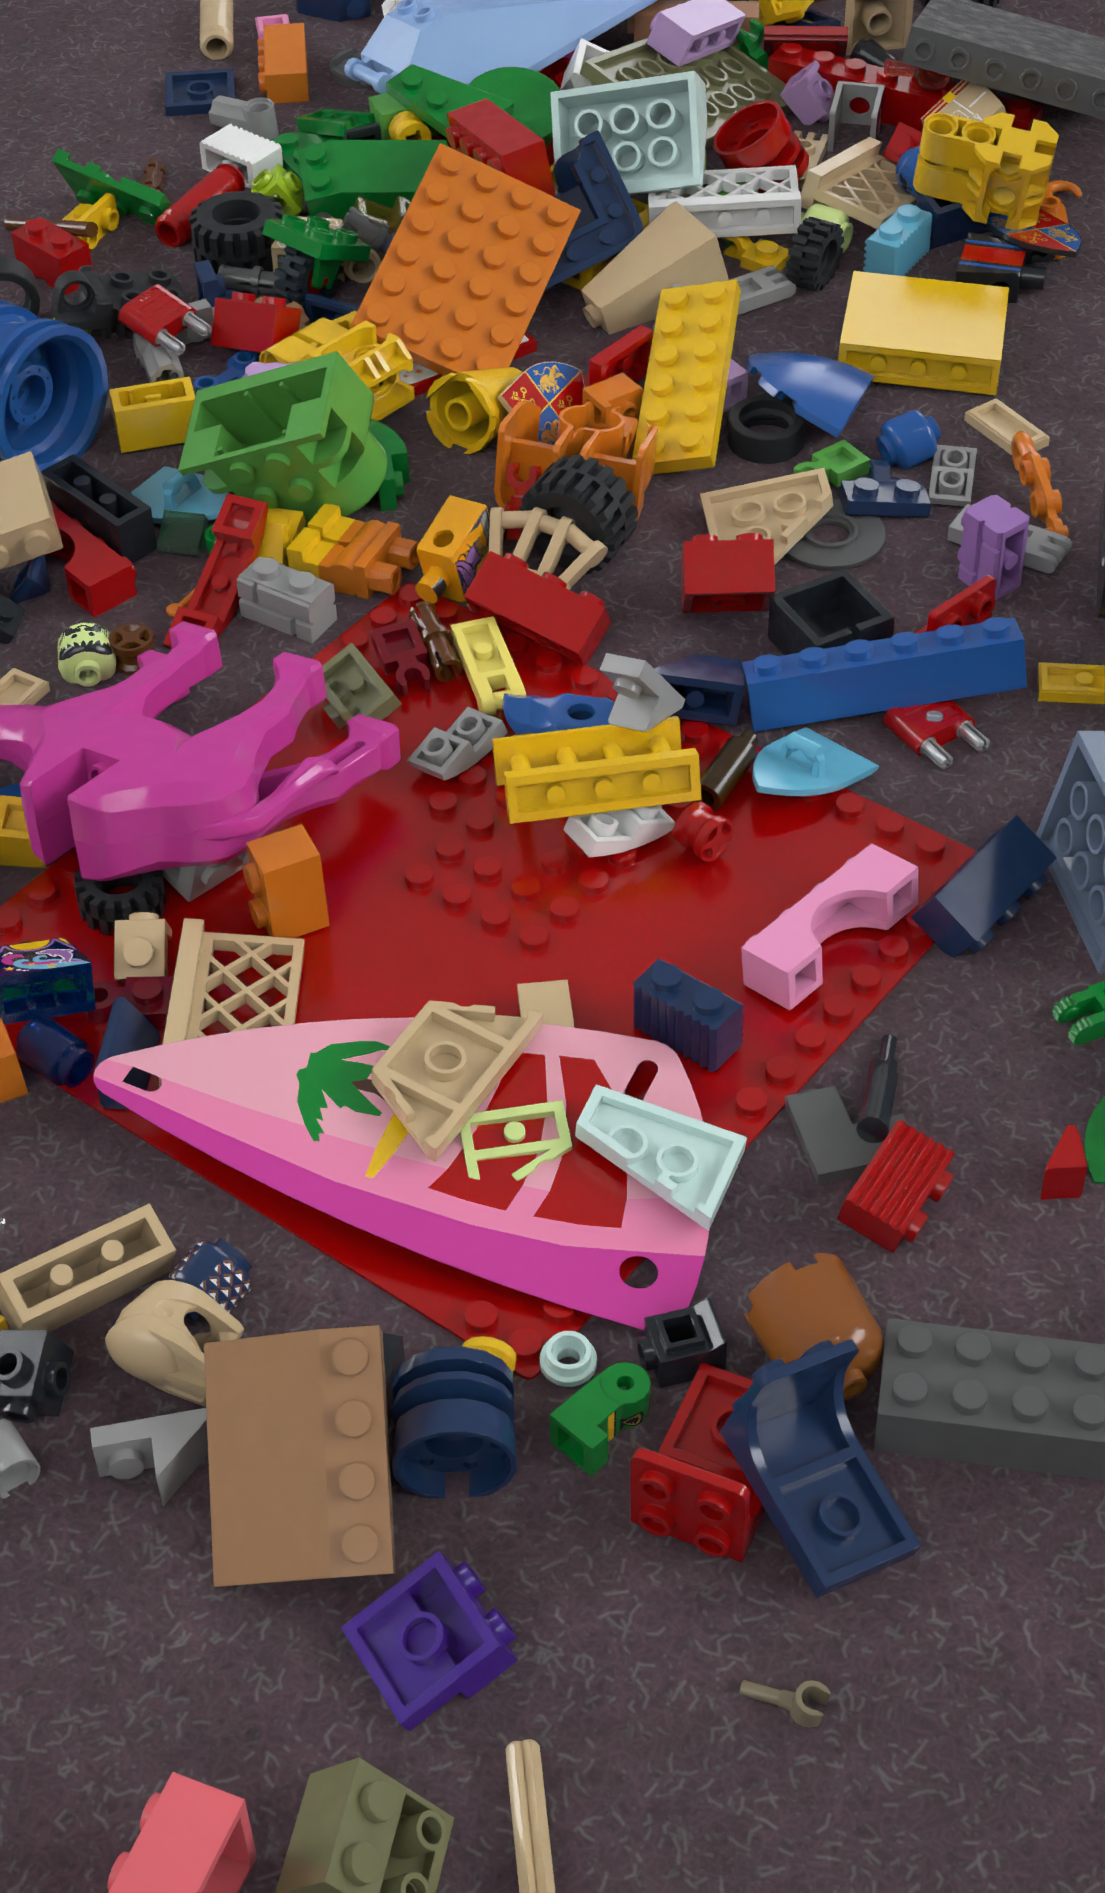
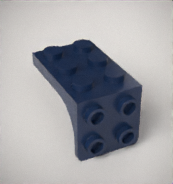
(813, 1471)

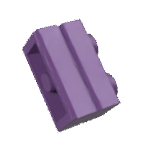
(993, 544)

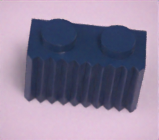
(687, 1015)

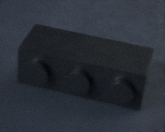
(101, 507)

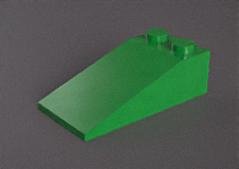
(369, 169)

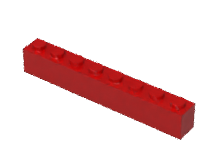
(903, 96)

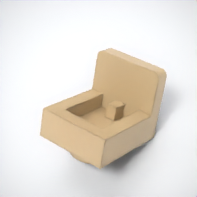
(141, 946)

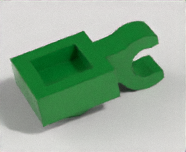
(750, 43)

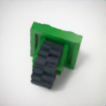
(312, 256)

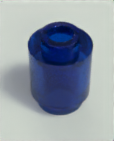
(54, 1052)

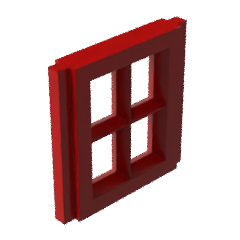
(810, 37)

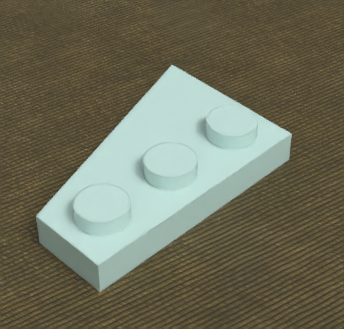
(663, 1150)

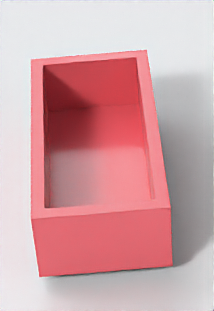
(188, 1843)

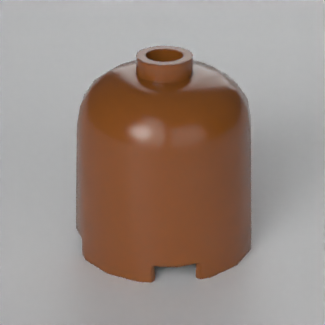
(812, 1306)

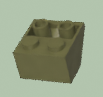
(364, 1835)

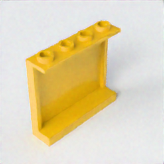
(925, 332)

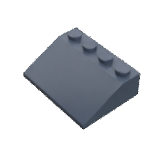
(1076, 835)

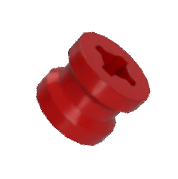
(703, 831)

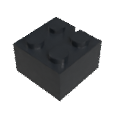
(826, 614)

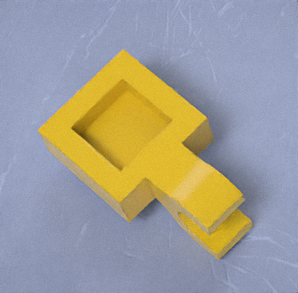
(757, 255)

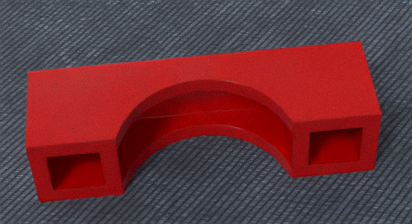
(95, 573)

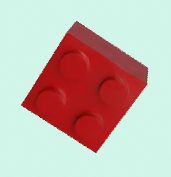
(727, 574)

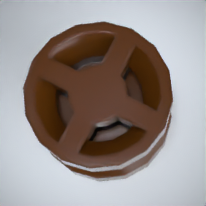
(129, 642)

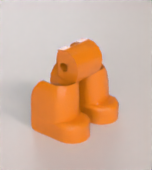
(576, 435)

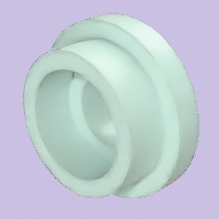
(568, 1345)

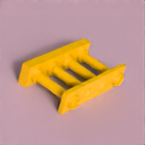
(595, 770)

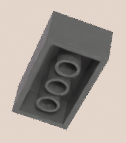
(992, 1399)

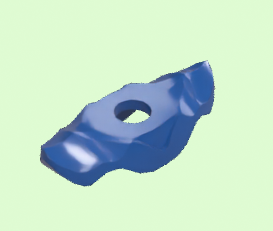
(558, 713)

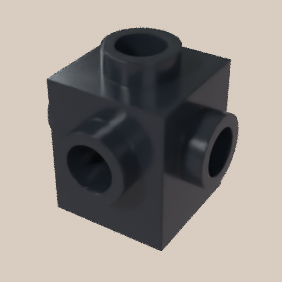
(33, 1374)

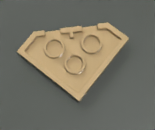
(774, 507)

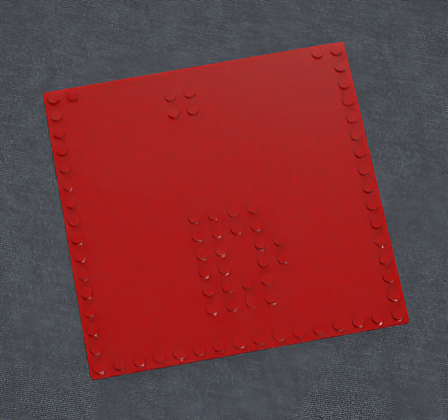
(461, 906)

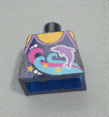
(41, 983)

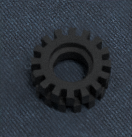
(814, 254)
(105, 908)

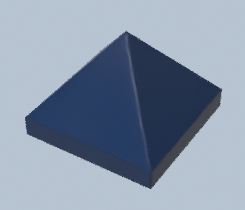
(30, 581)

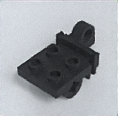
(104, 296)

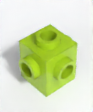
(281, 186)

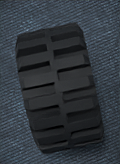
(230, 230)
(591, 498)

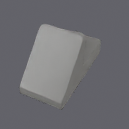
(643, 693)
(168, 1442)

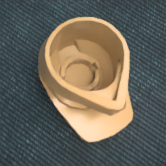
(158, 1347)

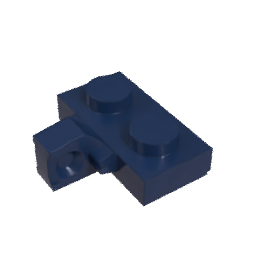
(884, 495)

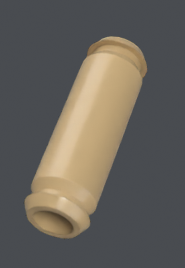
(216, 28)

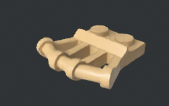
(562, 532)

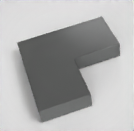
(829, 1136)

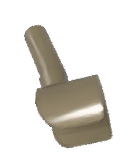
(791, 1700)

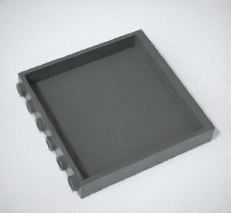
(1010, 54)

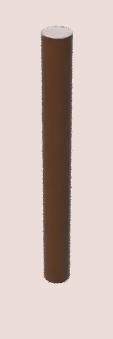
(76, 228)

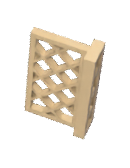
(858, 184)
(193, 981)

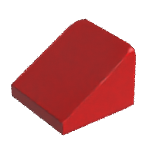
(1066, 1168)

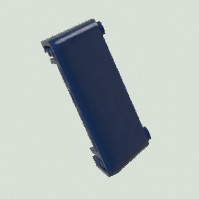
(607, 211)

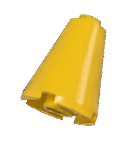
(467, 406)

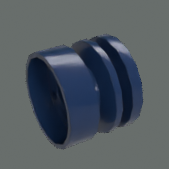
(453, 1416)

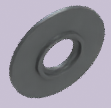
(864, 542)

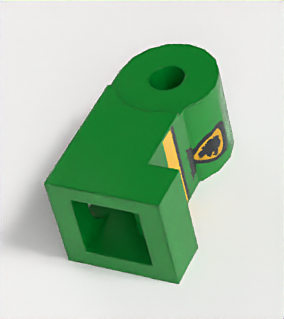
(599, 1412)

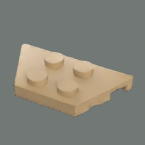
(448, 1067)

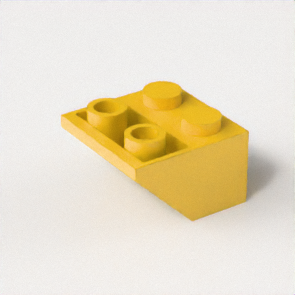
(152, 413)

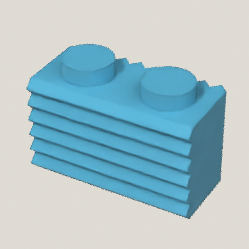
(899, 242)

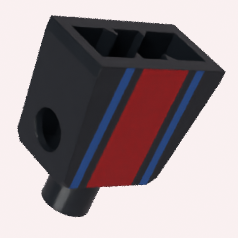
(998, 263)

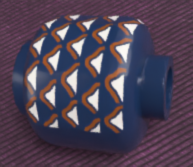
(217, 1271)

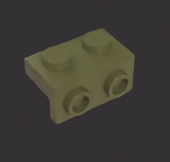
(355, 688)

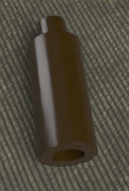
(727, 769)

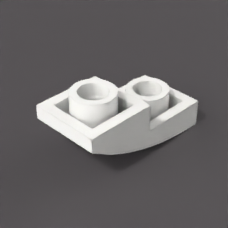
(618, 830)

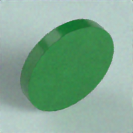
(529, 93)

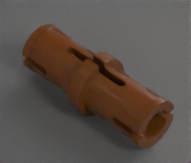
(437, 641)

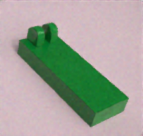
(333, 121)

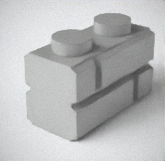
(286, 599)

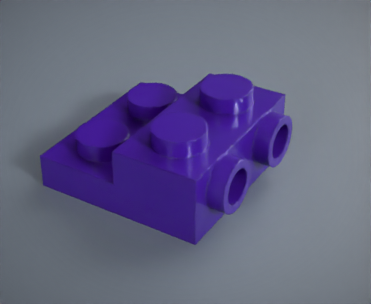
(431, 1639)

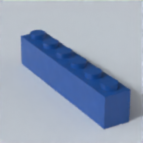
(885, 673)

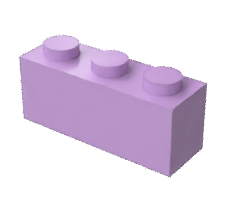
(695, 29)

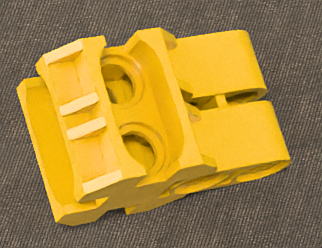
(986, 165)
(363, 354)

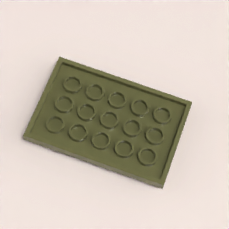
(729, 78)

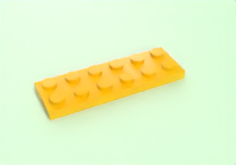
(689, 374)

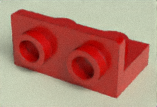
(626, 356)

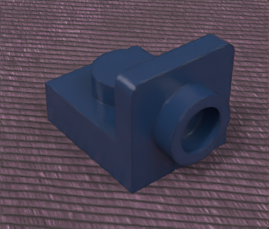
(210, 284)

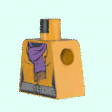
(453, 550)

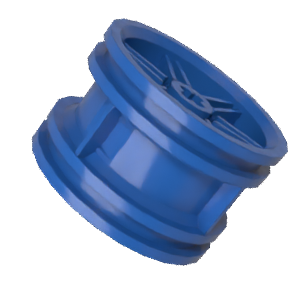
(48, 387)

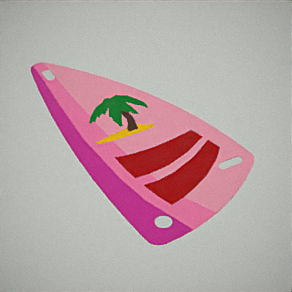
(308, 1122)

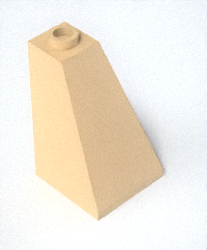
(666, 253)

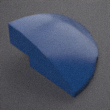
(821, 387)

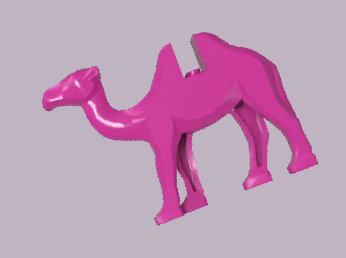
(157, 798)

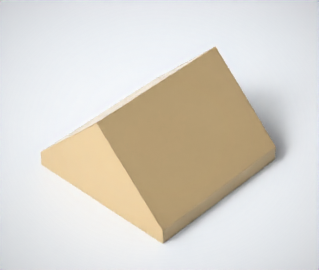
(880, 20)

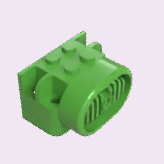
(289, 437)

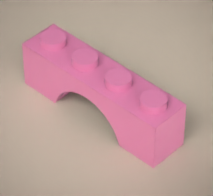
(865, 892)

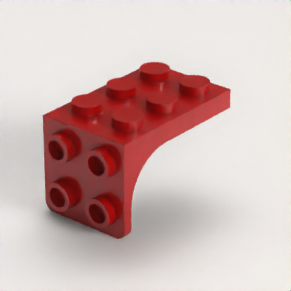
(694, 1481)

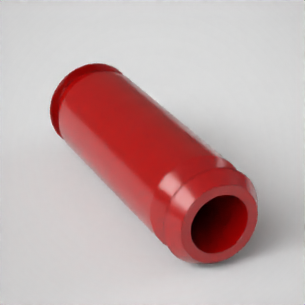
(174, 224)

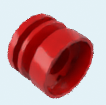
(760, 138)

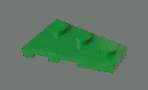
(434, 95)

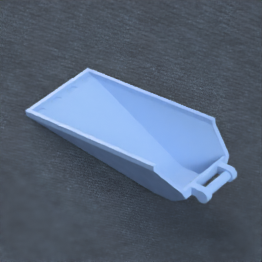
(482, 35)

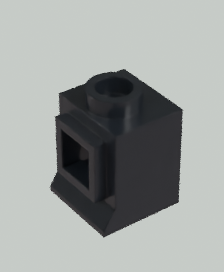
(680, 1341)

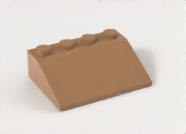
(299, 1457)

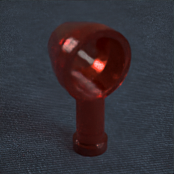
(926, 78)

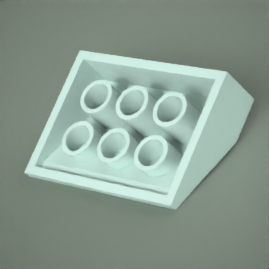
(648, 125)

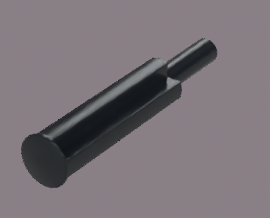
(879, 1093)

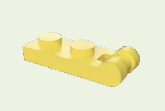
(486, 663)

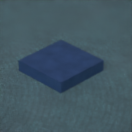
(194, 90)

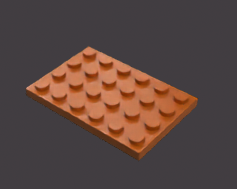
(467, 265)

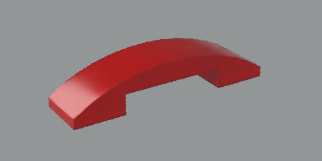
(237, 545)

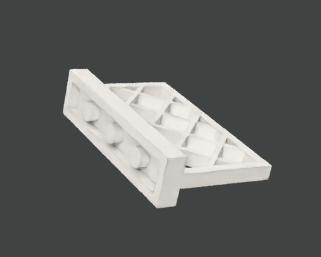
(743, 209)

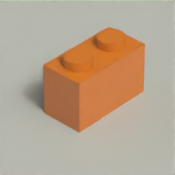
(286, 883)

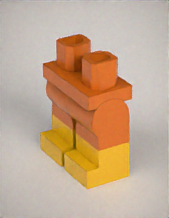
(353, 553)

